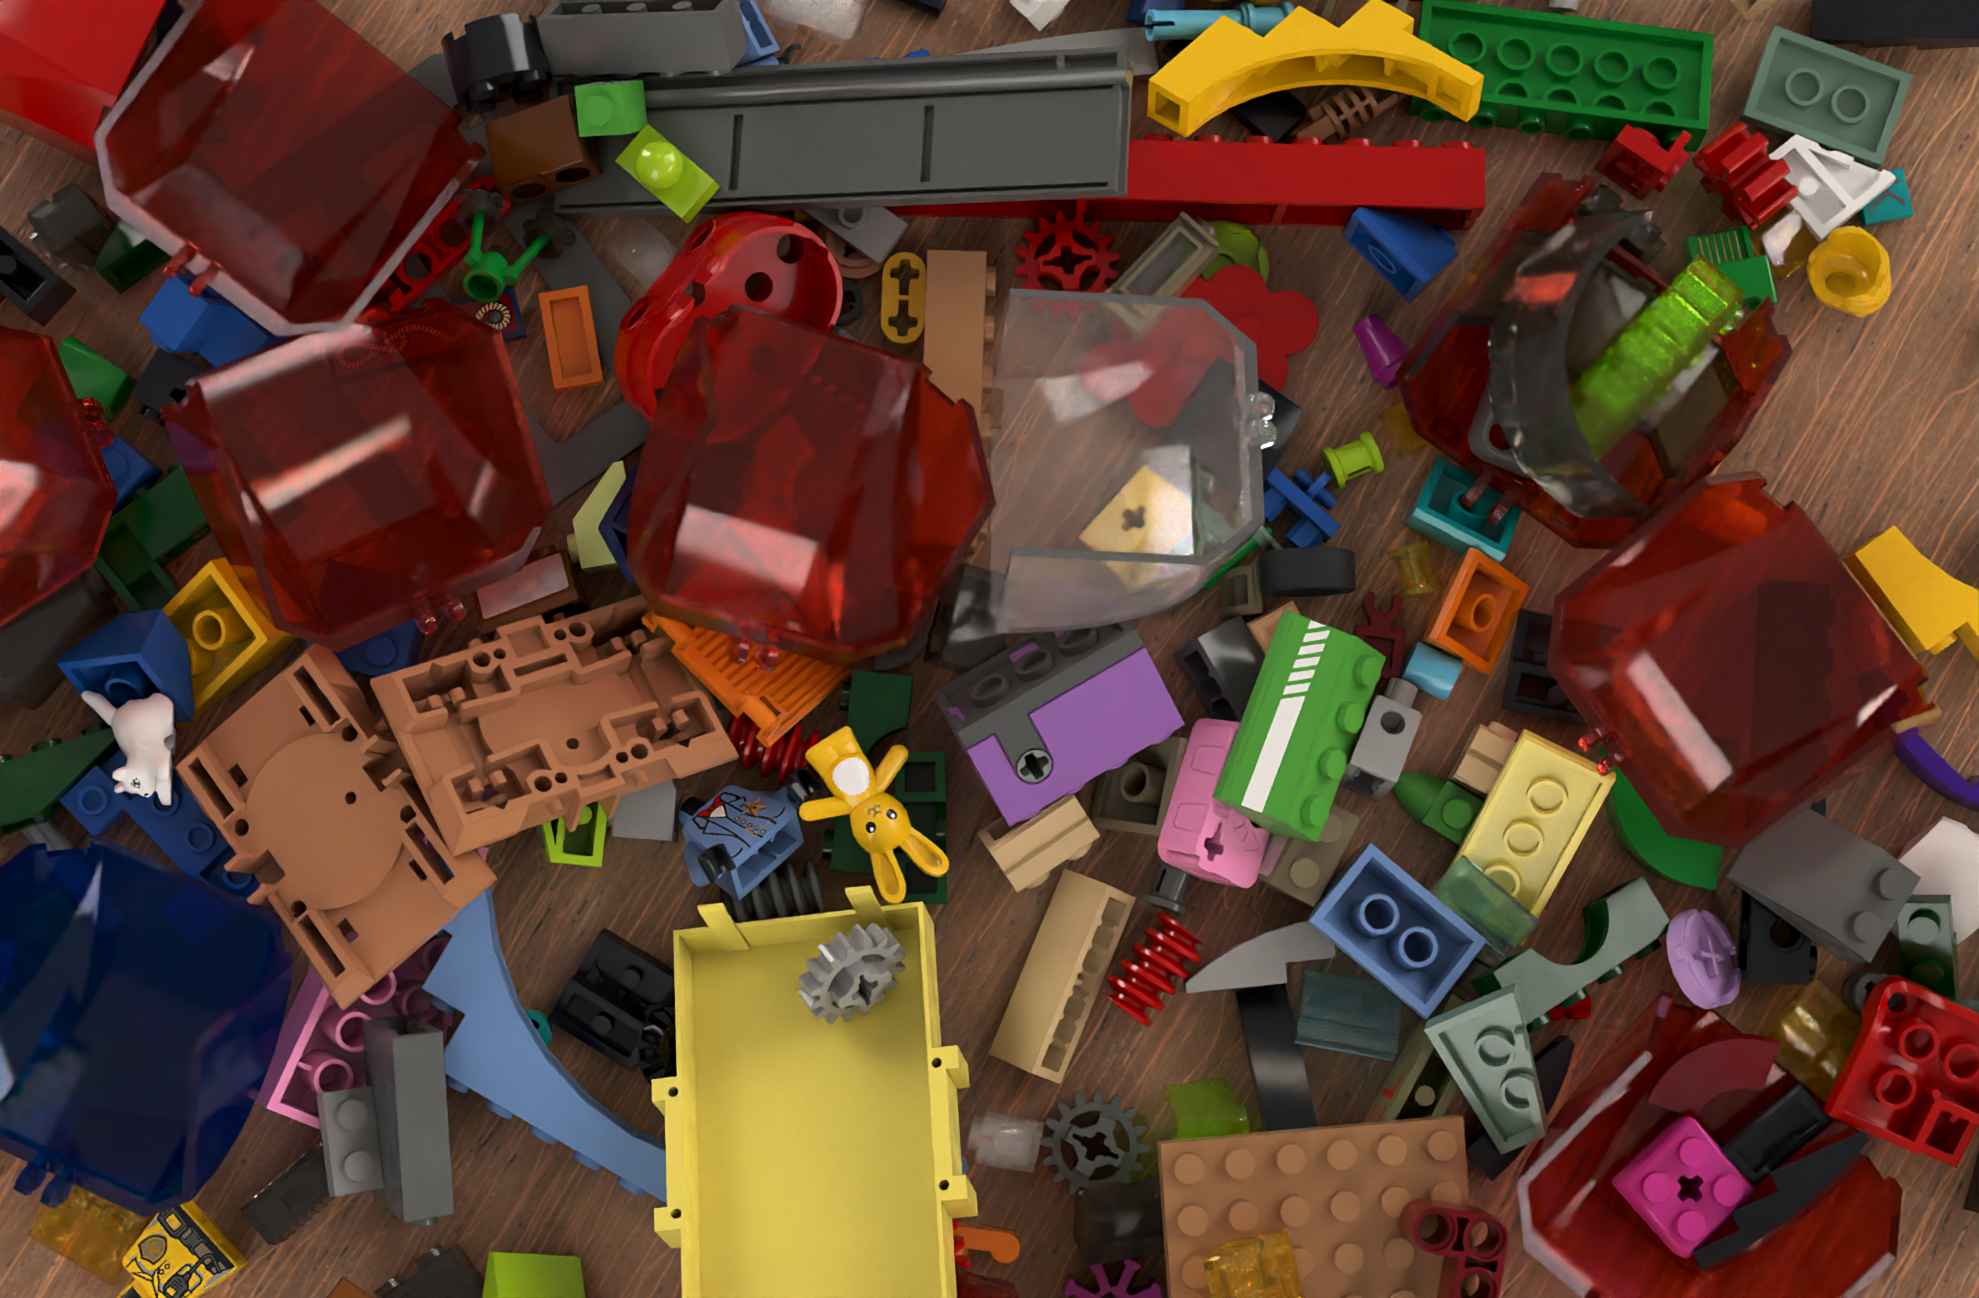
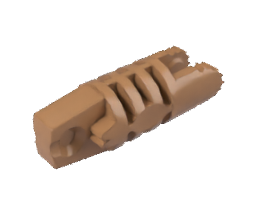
(1344, 113)

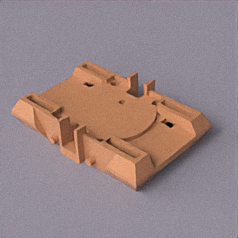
(550, 722)
(330, 824)

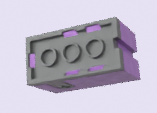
(1057, 713)

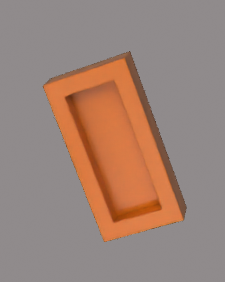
(571, 338)

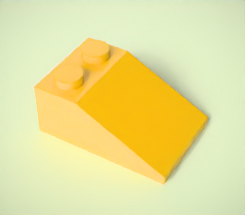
(223, 634)

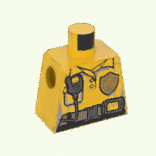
(180, 1256)

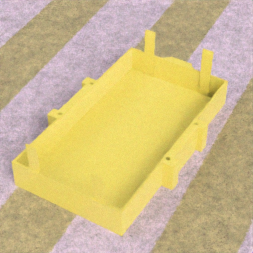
(804, 1144)

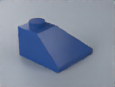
(1401, 248)
(132, 661)

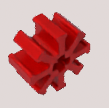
(1744, 175)

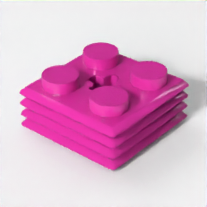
(1652, 1186)

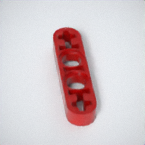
(443, 257)

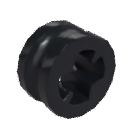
(856, 307)

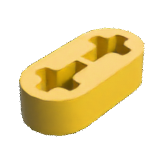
(892, 299)

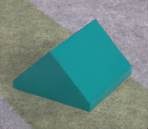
(1448, 521)

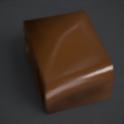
(541, 151)

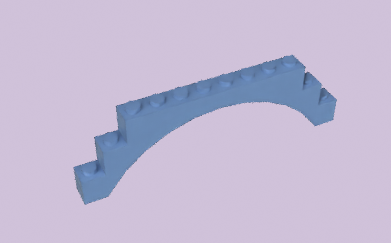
(511, 1066)

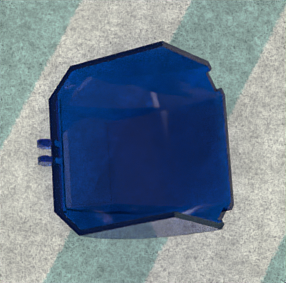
(130, 1023)

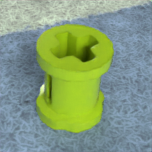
(1353, 459)

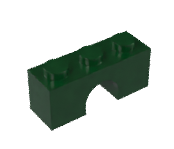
(922, 792)

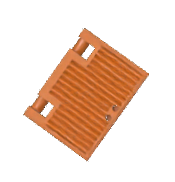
(769, 699)

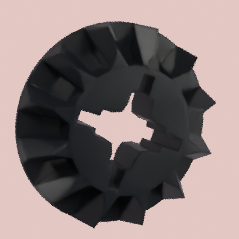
(655, 1052)

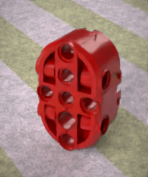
(718, 261)

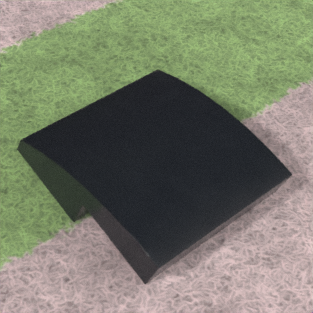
(1528, 681)
(614, 997)

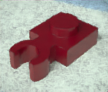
(1381, 636)

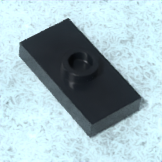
(1775, 1133)

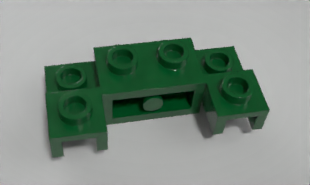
(149, 536)

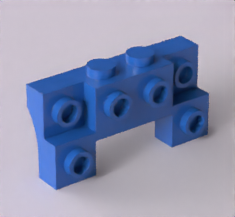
(177, 828)

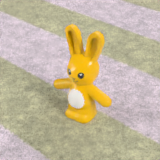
(875, 817)

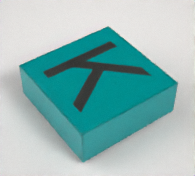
(1890, 205)

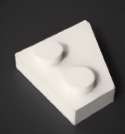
(1828, 184)

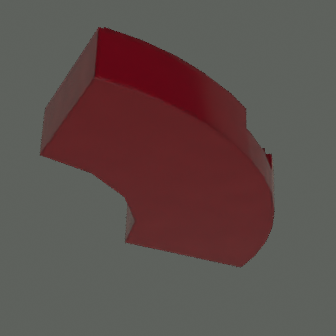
(1713, 1068)

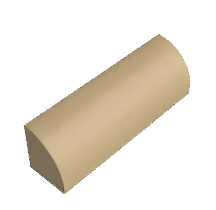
(1062, 976)

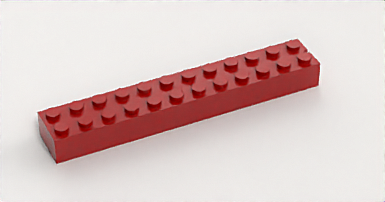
(1269, 184)

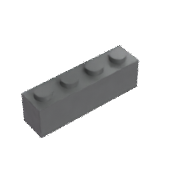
(642, 37)

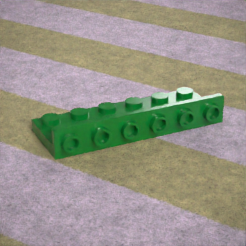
(1572, 72)

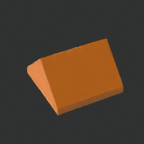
(1475, 611)

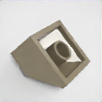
(1140, 791)

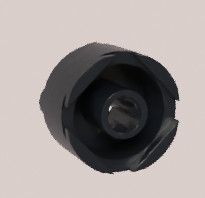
(497, 62)

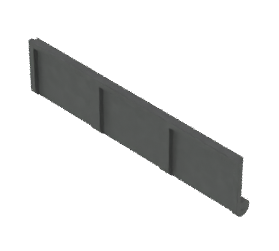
(880, 132)

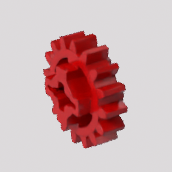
(1086, 260)

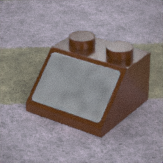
(542, 587)

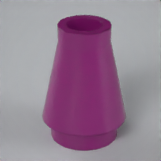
(1381, 350)

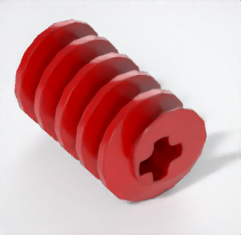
(785, 753)
(1153, 969)

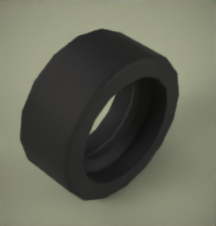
(1307, 572)

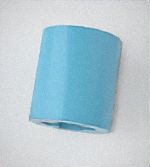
(1431, 670)

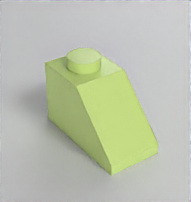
(587, 544)

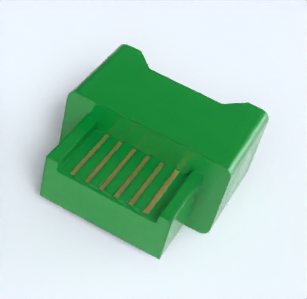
(1734, 256)

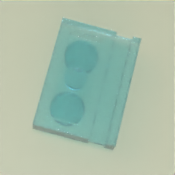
(1348, 1016)

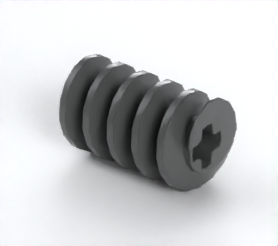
(779, 896)

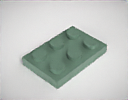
(1825, 96)

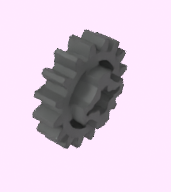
(1104, 1123)

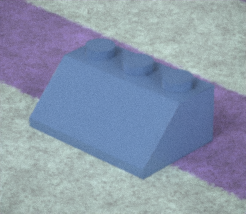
(1395, 929)

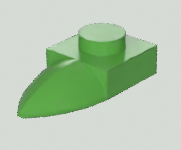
(1437, 804)

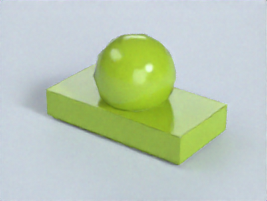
(667, 173)

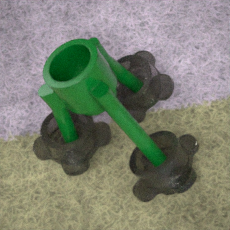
(489, 270)

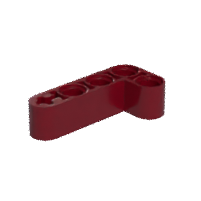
(1452, 1242)

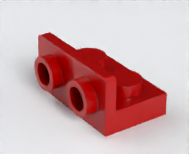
(1640, 163)

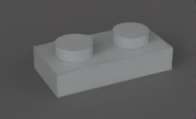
(350, 1141)

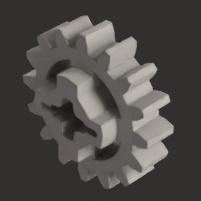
(851, 973)

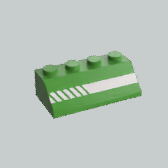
(1299, 727)

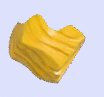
(1850, 272)

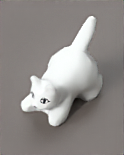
(147, 740)

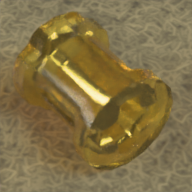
(1415, 569)

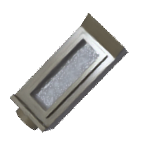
(1171, 260)

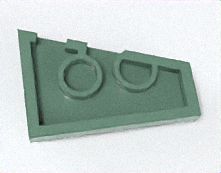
(1494, 1066)

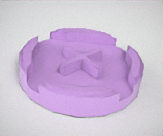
(1702, 960)

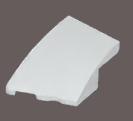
(1948, 865)

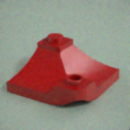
(1913, 1072)

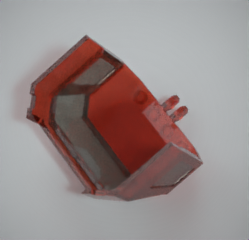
(1670, 443)

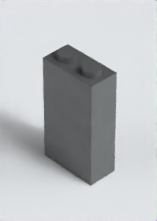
(411, 1117)

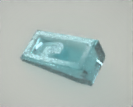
(1485, 907)

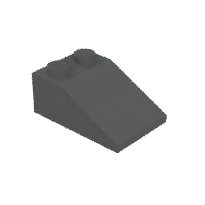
(1826, 884)

